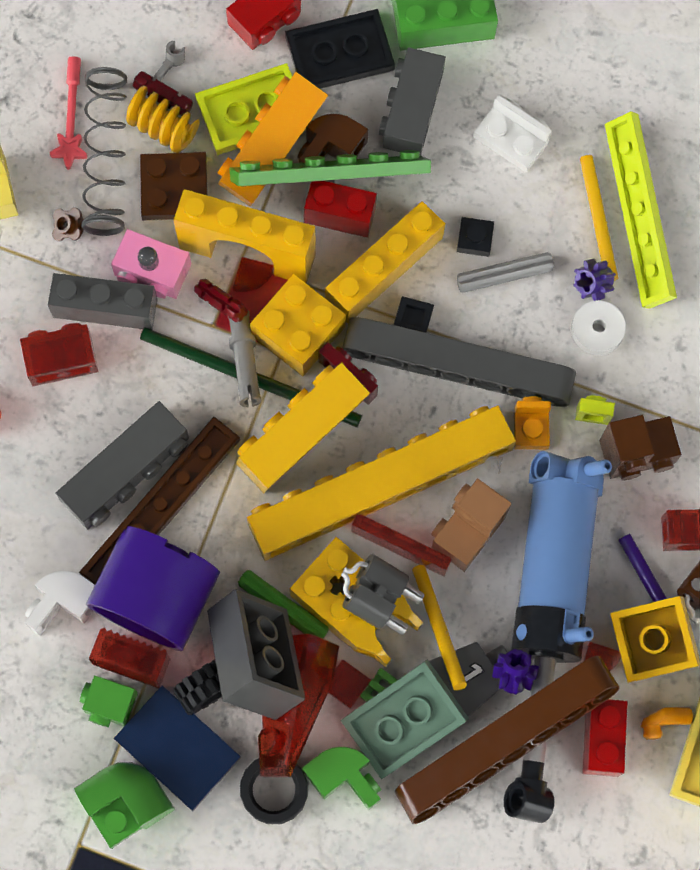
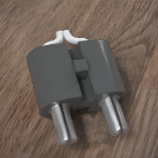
(376, 592)

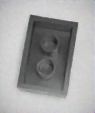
(255, 655)

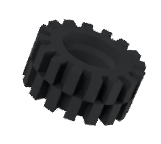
(199, 689)

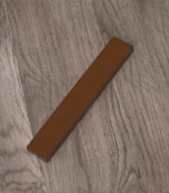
(171, 490)

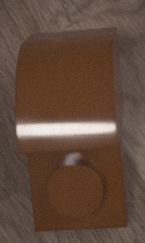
(333, 136)

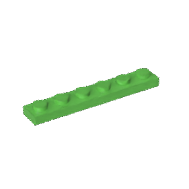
(317, 169)

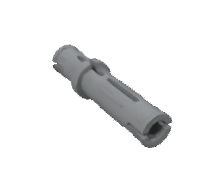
(242, 344)

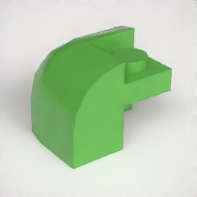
(123, 801)

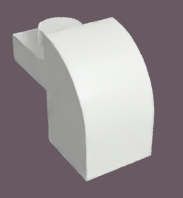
(60, 591)

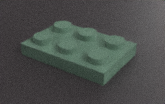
(404, 719)

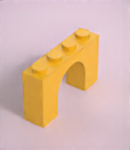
(205, 219)

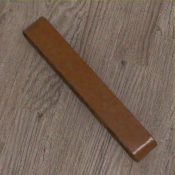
(506, 739)

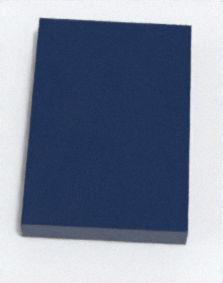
(177, 748)

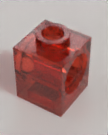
(681, 530)

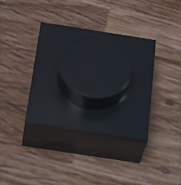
(475, 236)
(414, 314)

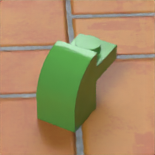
(339, 766)

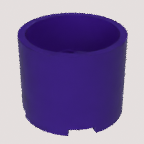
(153, 588)

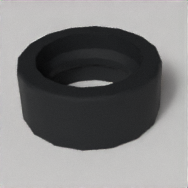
(273, 817)

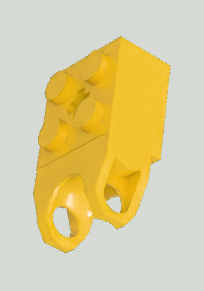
(314, 593)

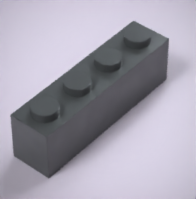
(123, 465)

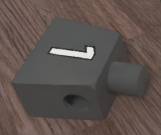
(477, 671)

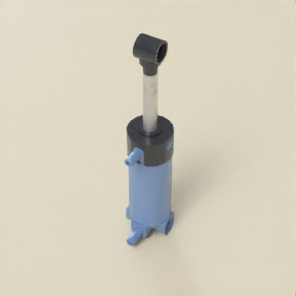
(553, 595)

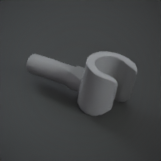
(171, 60)

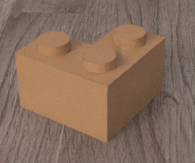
(475, 520)

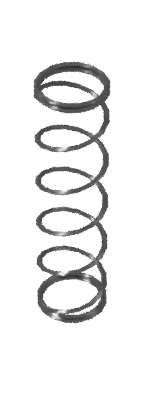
(94, 217)

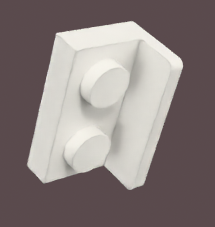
(513, 133)

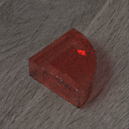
(252, 275)
(609, 656)

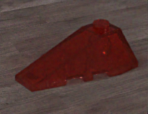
(284, 738)

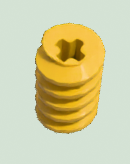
(160, 122)

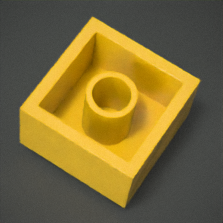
(297, 324)
(655, 639)

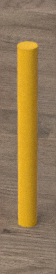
(597, 212)
(439, 628)

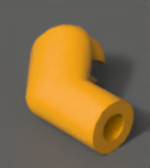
(665, 716)

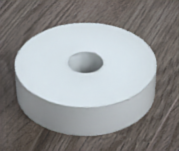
(598, 313)

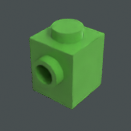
(107, 701)

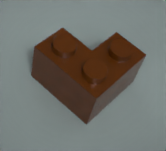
(640, 446)

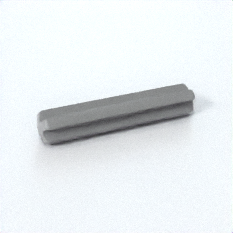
(505, 272)

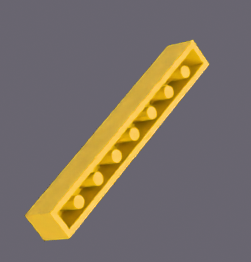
(380, 482)

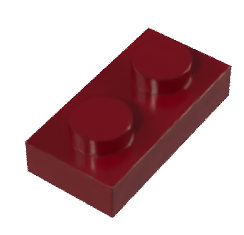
(334, 356)

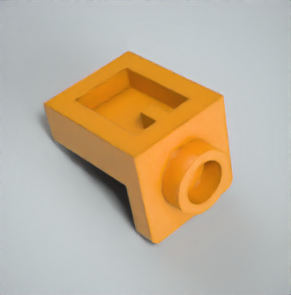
(532, 423)

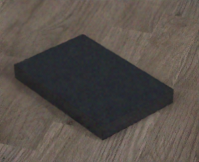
(341, 49)

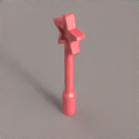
(69, 146)

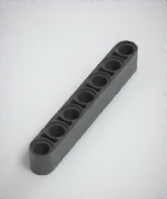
(458, 361)

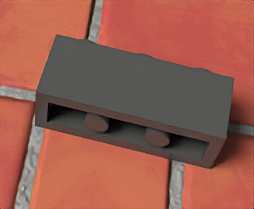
(412, 100)
(102, 301)

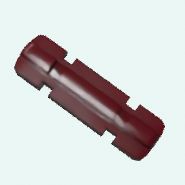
(164, 92)
(220, 300)

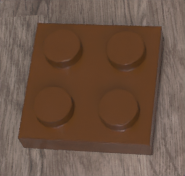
(166, 177)

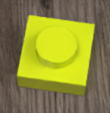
(595, 410)

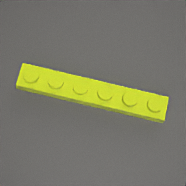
(640, 210)

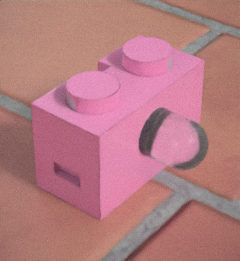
(151, 263)

